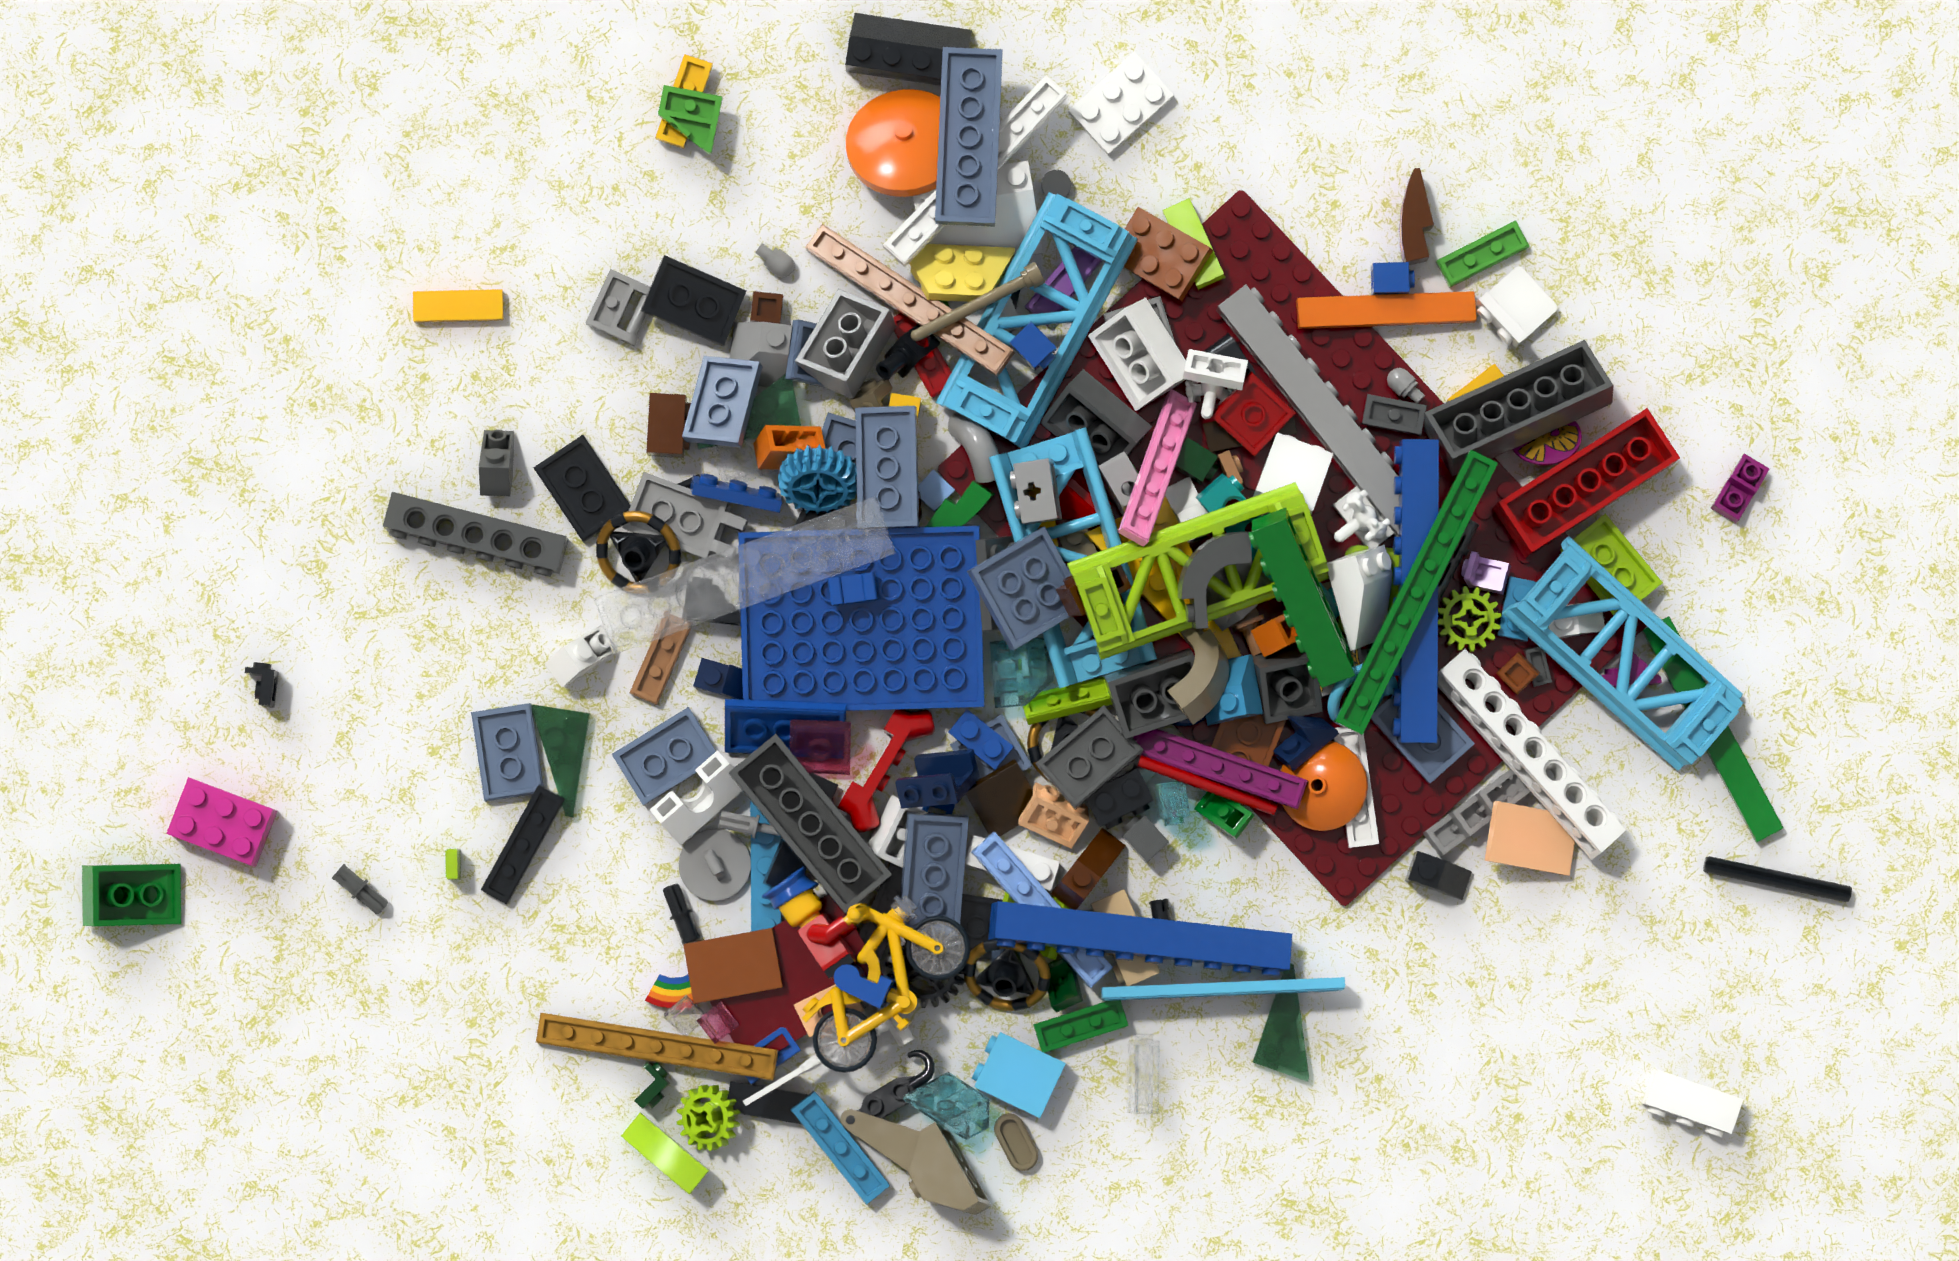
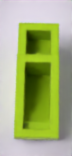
(665, 1153)

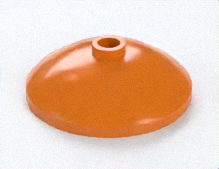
(1342, 790)

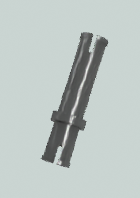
(1454, 562)

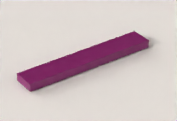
(1223, 767)

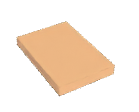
(1528, 839)

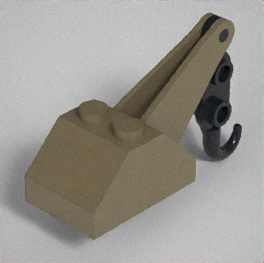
(928, 1155)

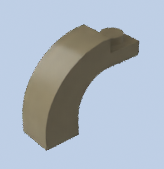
(1207, 678)

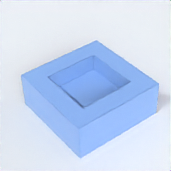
(934, 490)

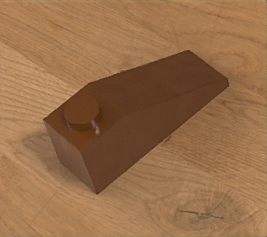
(1088, 869)

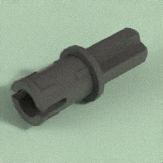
(360, 889)

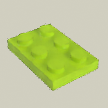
(1618, 557)

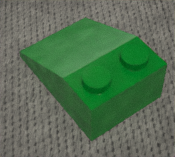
(131, 894)

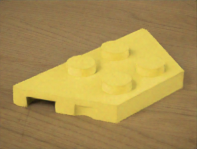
(959, 270)

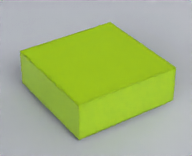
(453, 864)

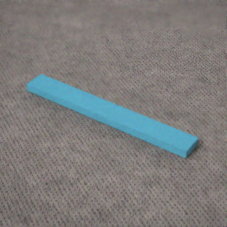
(1222, 989)

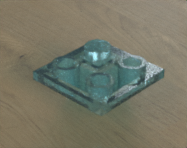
(1020, 672)
(952, 1105)

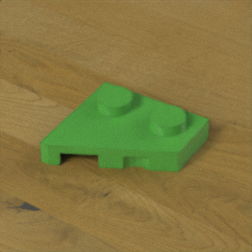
(691, 114)

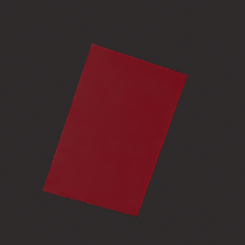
(802, 977)

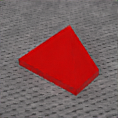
(1076, 498)

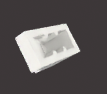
(1183, 502)

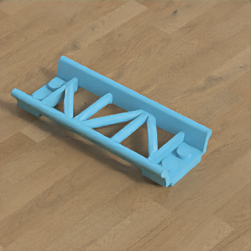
(1067, 224)
(1069, 454)
(1710, 706)

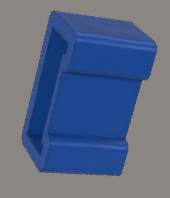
(853, 588)

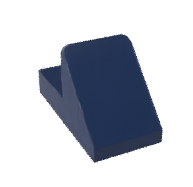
(719, 679)
(1309, 737)

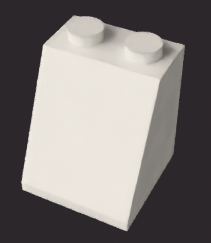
(1295, 462)

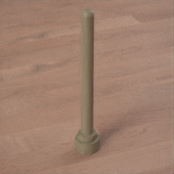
(1029, 277)

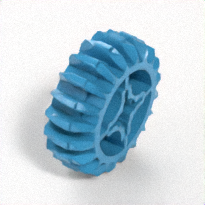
(800, 481)

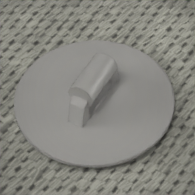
(714, 864)

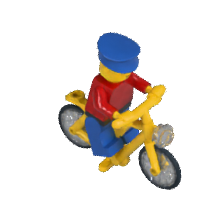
(934, 947)

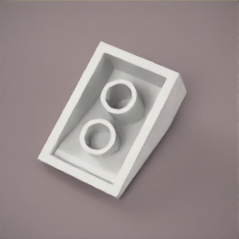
(1362, 593)

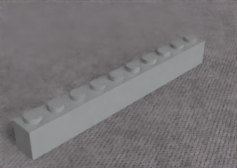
(1312, 398)

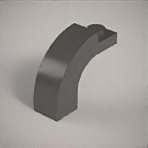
(1203, 564)

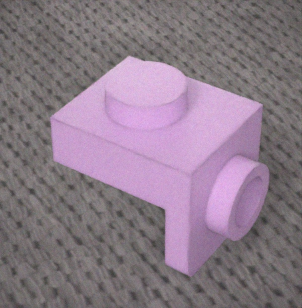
(1485, 573)

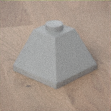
(763, 343)

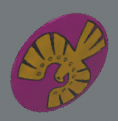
(1552, 447)

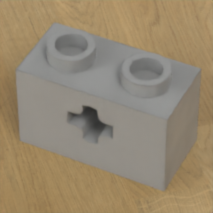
(1047, 503)

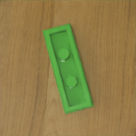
(1482, 254)

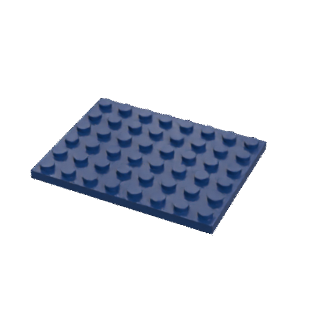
(896, 652)

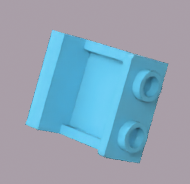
(1018, 1074)

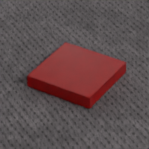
(1253, 414)

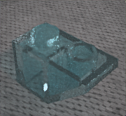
(1171, 803)

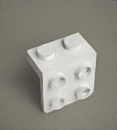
(1516, 306)

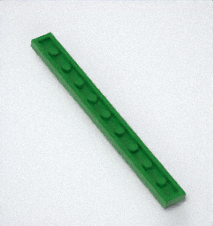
(1415, 592)

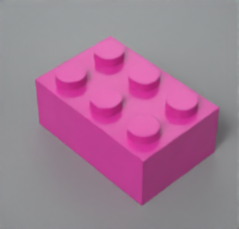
(222, 822)

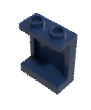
(940, 780)

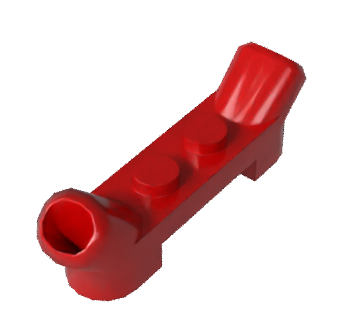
(859, 800)

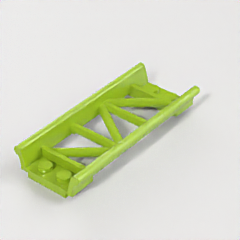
(1101, 598)

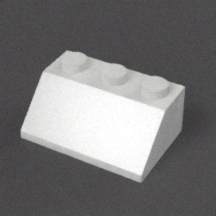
(1139, 353)

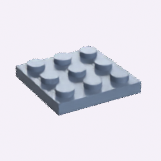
(1022, 587)

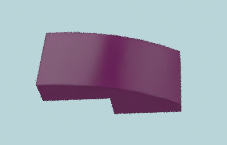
(1740, 488)

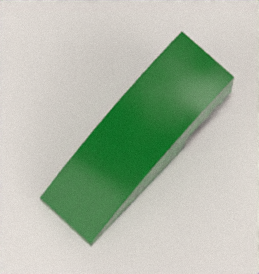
(963, 511)

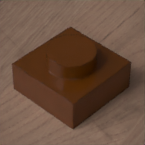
(766, 307)

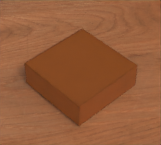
(1518, 673)

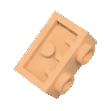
(1053, 816)

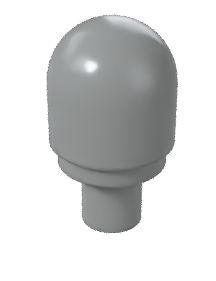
(776, 261)
(1404, 384)

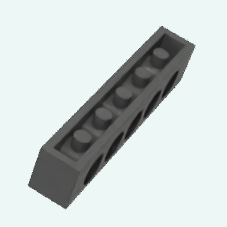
(403, 507)

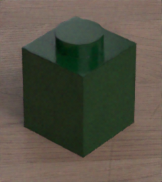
(1196, 462)

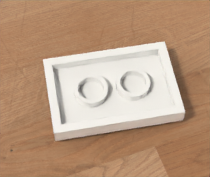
(1121, 103)

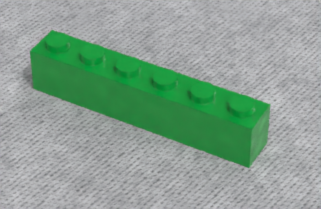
(1303, 598)

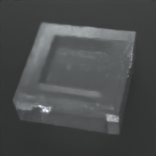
(684, 1016)

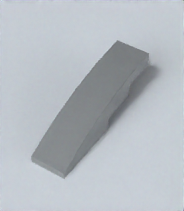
(1474, 813)

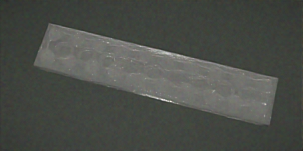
(745, 575)

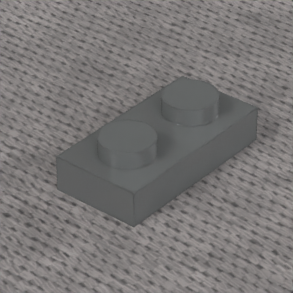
(1393, 415)

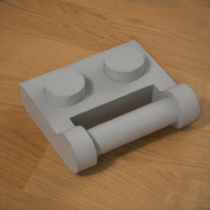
(612, 305)

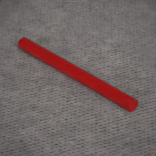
(1207, 785)

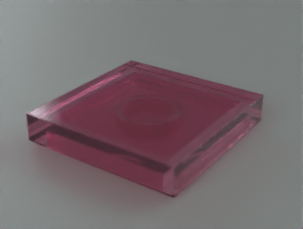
(822, 745)

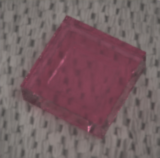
(718, 1022)

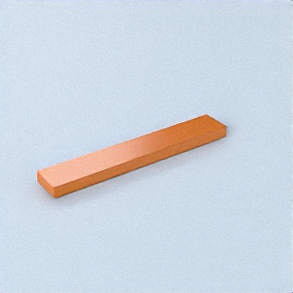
(1386, 310)

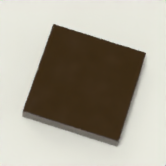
(1001, 798)

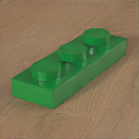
(1080, 1025)

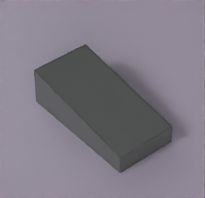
(1537, 658)

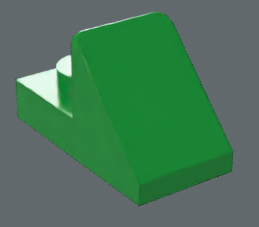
(1224, 813)

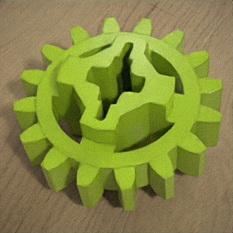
(1466, 605)
(708, 1117)

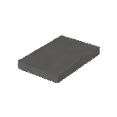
(1089, 758)

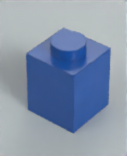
(1391, 278)
(1034, 347)

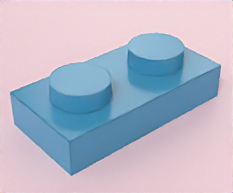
(1515, 592)

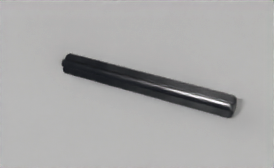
(1777, 879)

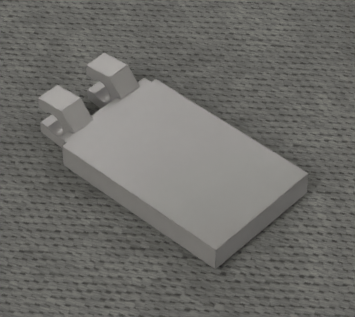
(693, 518)

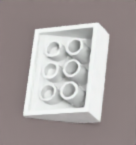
(1013, 213)

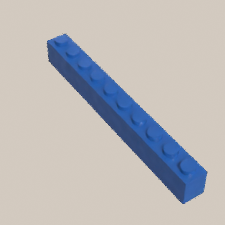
(1418, 666)
(1141, 937)

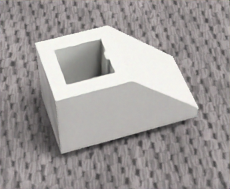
(579, 656)

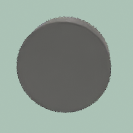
(1056, 183)

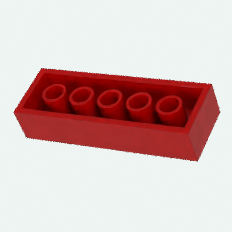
(1586, 483)

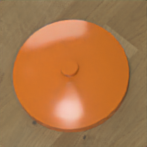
(896, 143)

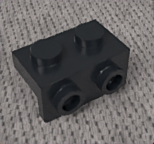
(1120, 797)

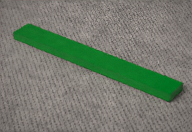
(1724, 751)

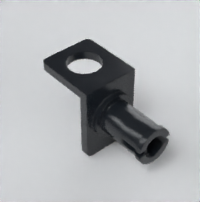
(904, 355)

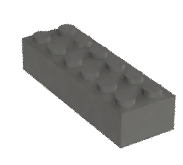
(1520, 406)
(810, 824)

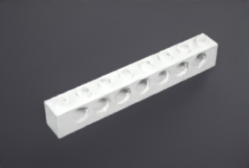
(1530, 770)

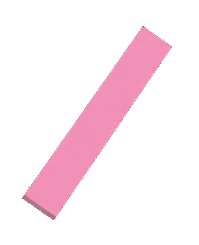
(1157, 468)

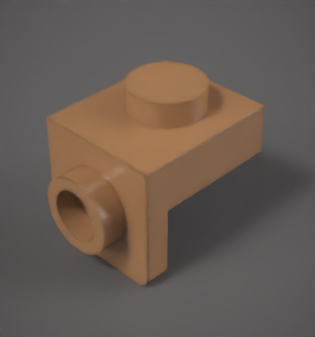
(1230, 465)

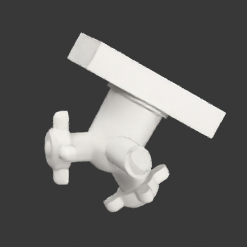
(1214, 373)
(1361, 519)

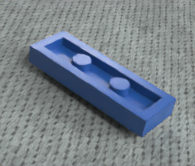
(736, 492)

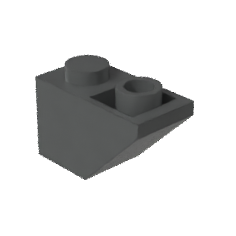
(496, 463)

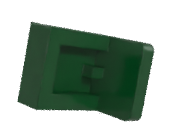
(1064, 986)
(652, 1094)

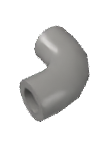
(977, 444)

